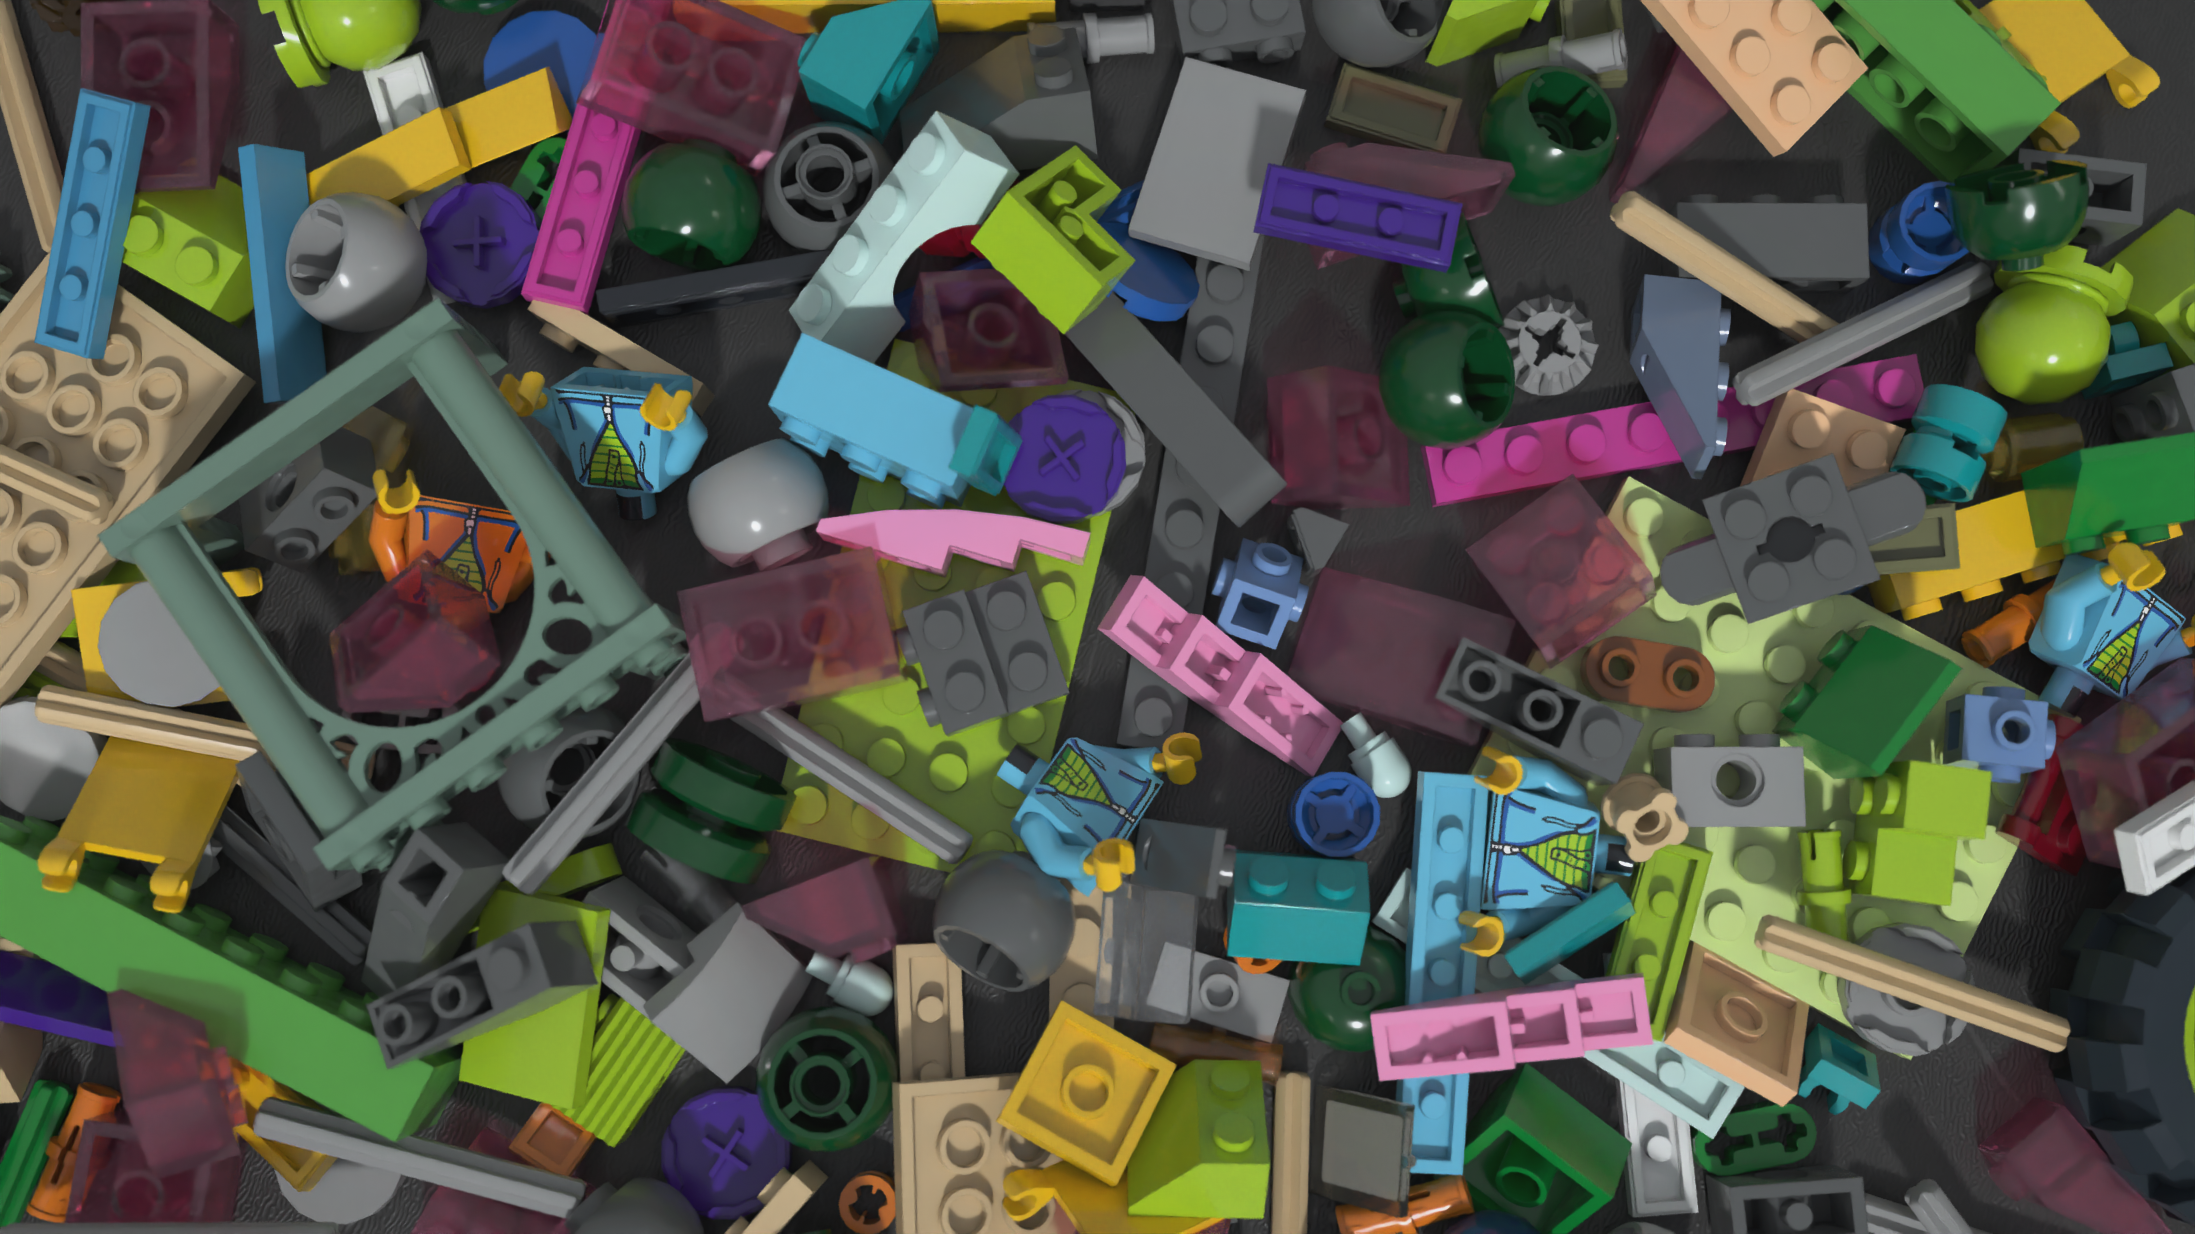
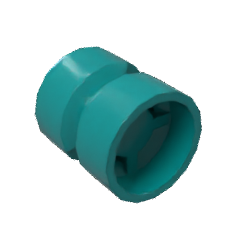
(1950, 436)

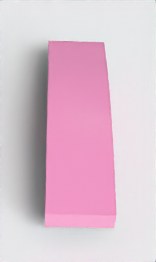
(931, 537)
(1221, 675)
(1510, 1027)

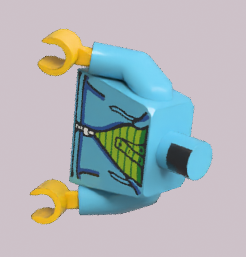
(617, 428)
(2106, 627)
(1090, 803)
(1536, 850)

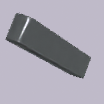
(1177, 410)

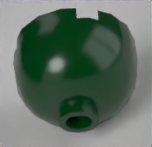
(2019, 211)
(1460, 288)
(1337, 999)

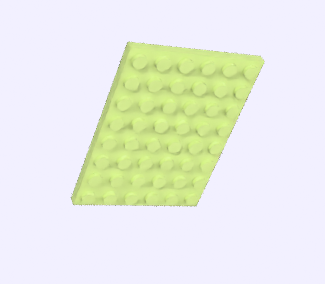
(1754, 670)

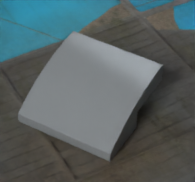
(730, 994)

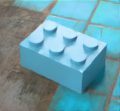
(872, 420)

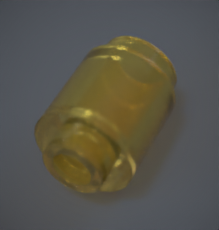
(2030, 443)

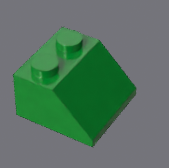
(2112, 492)
(1863, 701)
(1541, 1155)

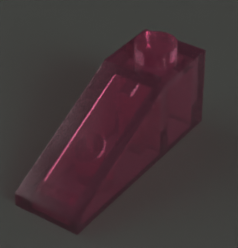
(1678, 118)
(2058, 1166)

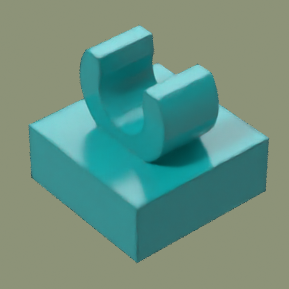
(2128, 363)
(1841, 1067)

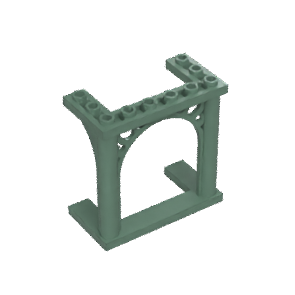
(183, 545)

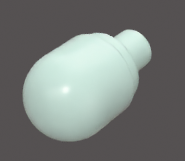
(1377, 758)
(853, 986)

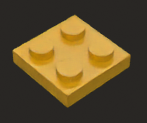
(1086, 1093)

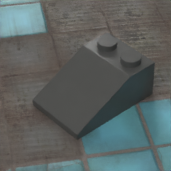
(1022, 94)

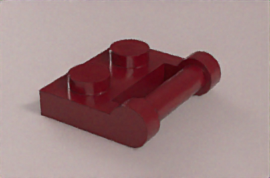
(2043, 813)

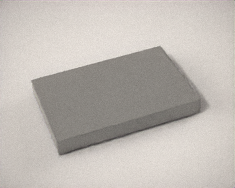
(1214, 162)

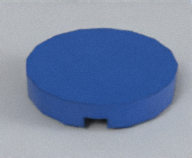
(539, 42)
(1158, 282)

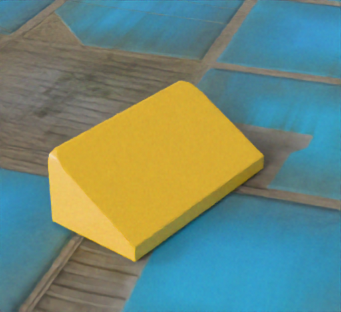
(511, 116)

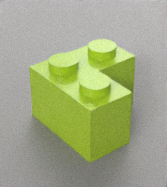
(1050, 239)
(1911, 829)

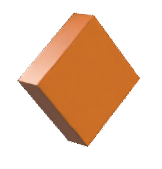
(552, 1141)

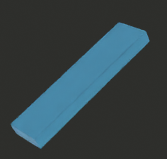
(92, 224)
(286, 333)

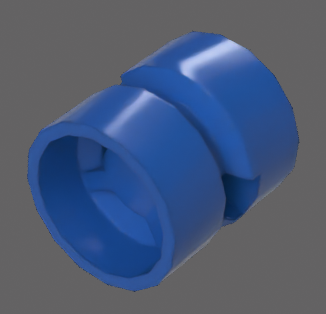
(1915, 237)
(1333, 814)

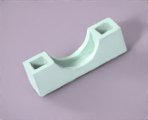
(940, 183)

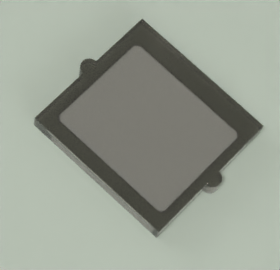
(1362, 1150)

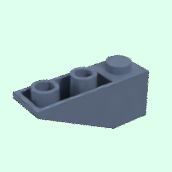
(1676, 359)

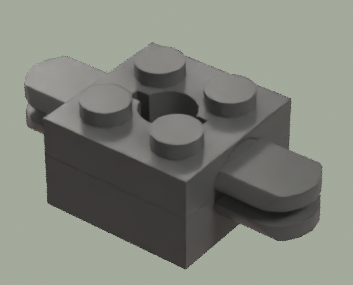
(1792, 538)

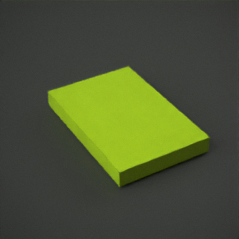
(550, 1051)

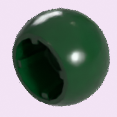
(1553, 131)
(691, 205)
(1447, 379)
(794, 1108)

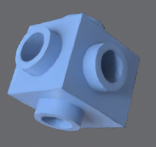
(1259, 592)
(1998, 733)

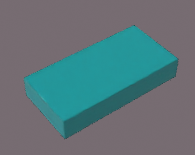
(986, 451)
(1569, 932)

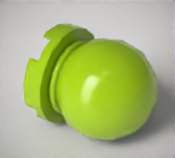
(343, 33)
(2050, 326)

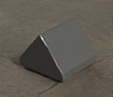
(1314, 538)

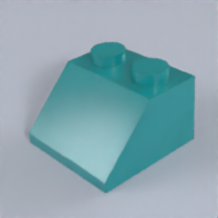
(869, 63)
(1298, 907)

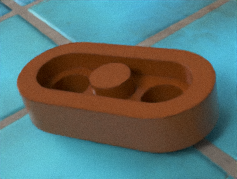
(1649, 674)

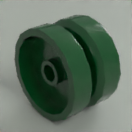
(710, 811)

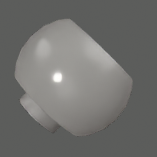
(356, 262)
(759, 505)

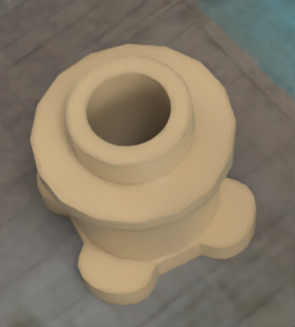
(1643, 814)

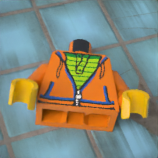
(471, 539)

